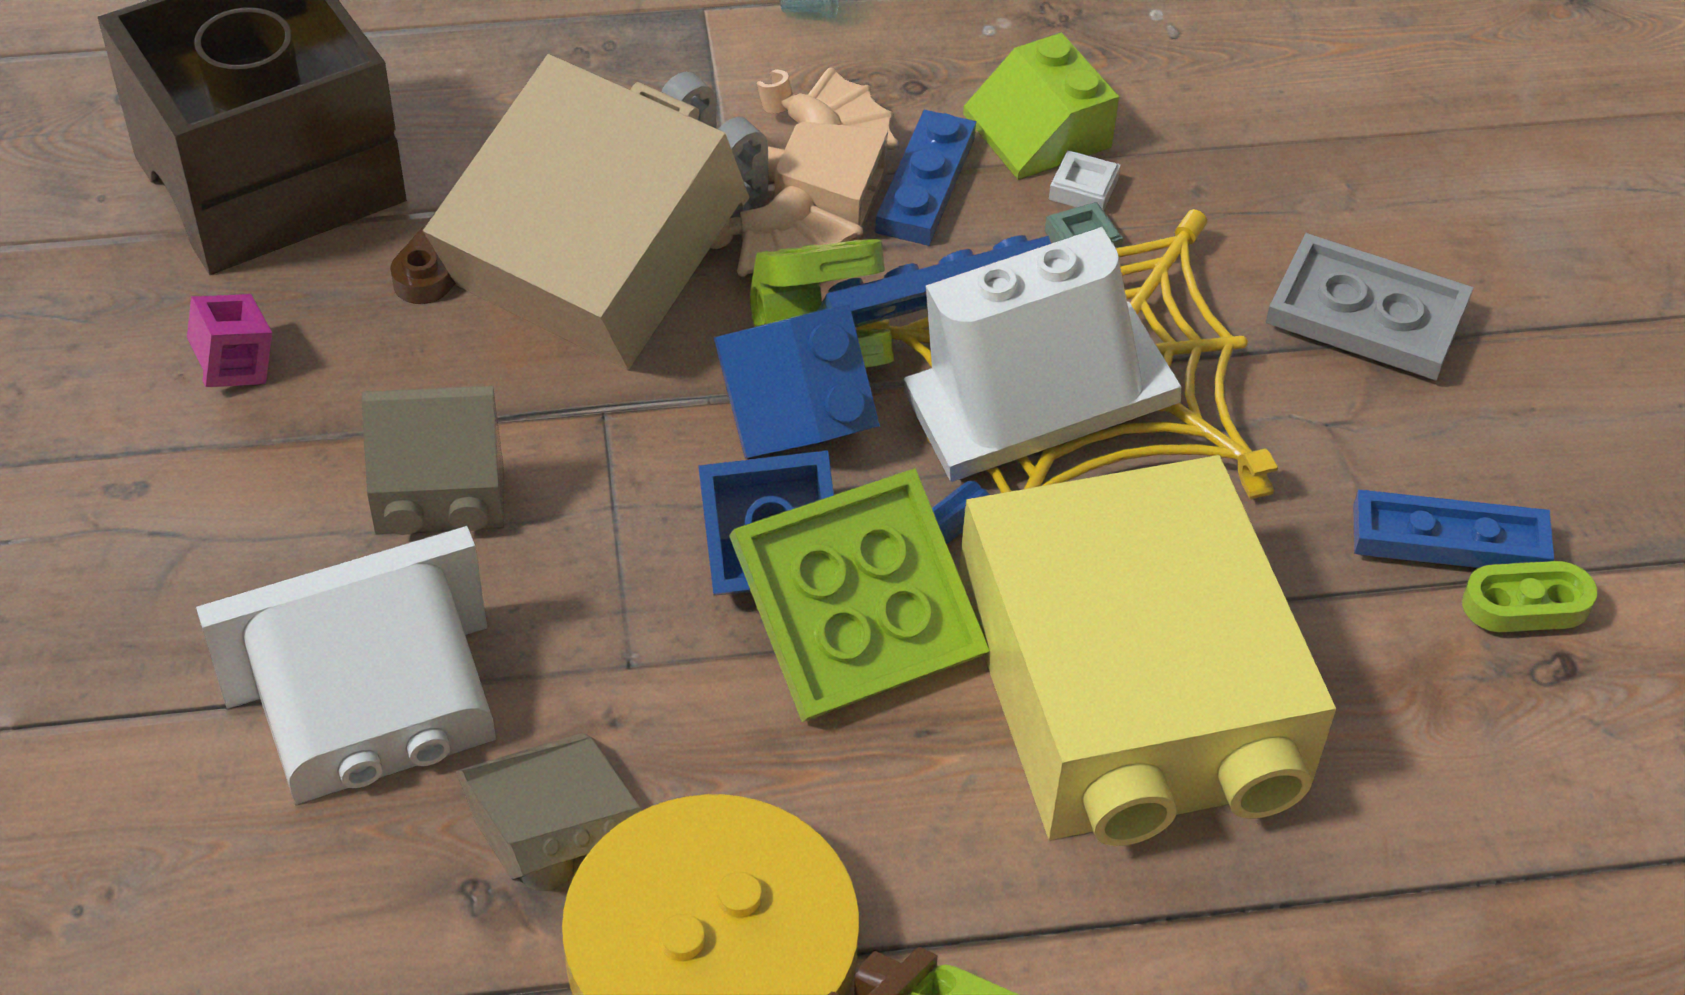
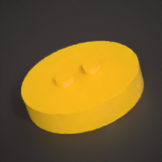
(711, 904)

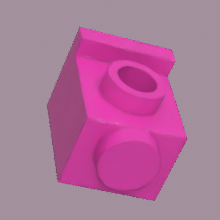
(229, 339)

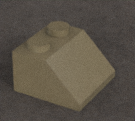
(433, 459)

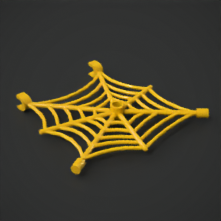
(1251, 464)

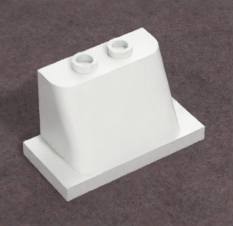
(1034, 356)
(360, 663)

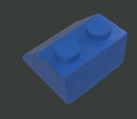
(797, 381)
(752, 491)

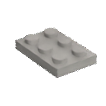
(1370, 305)

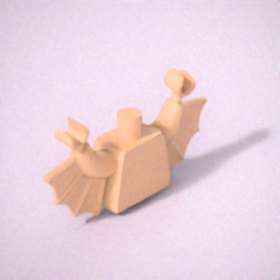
(825, 172)

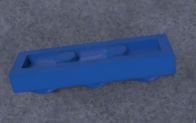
(925, 177)
(1449, 530)

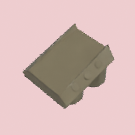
(546, 807)

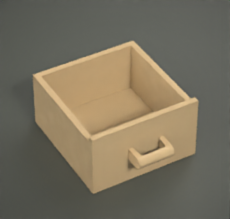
(589, 208)

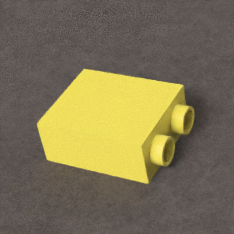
(1143, 651)

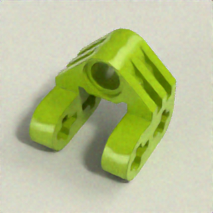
(788, 286)

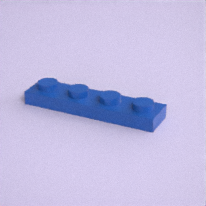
(904, 287)

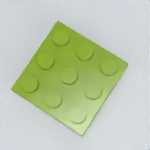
(858, 594)

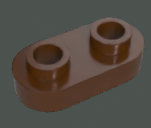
(419, 272)

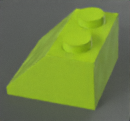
(1042, 105)

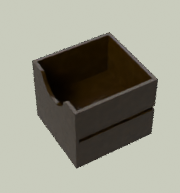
(256, 118)

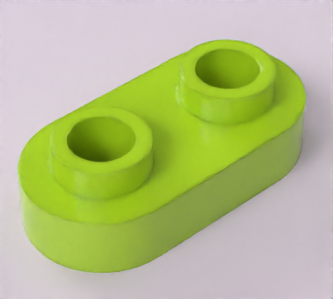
(1522, 596)

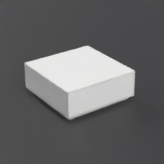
(1084, 180)

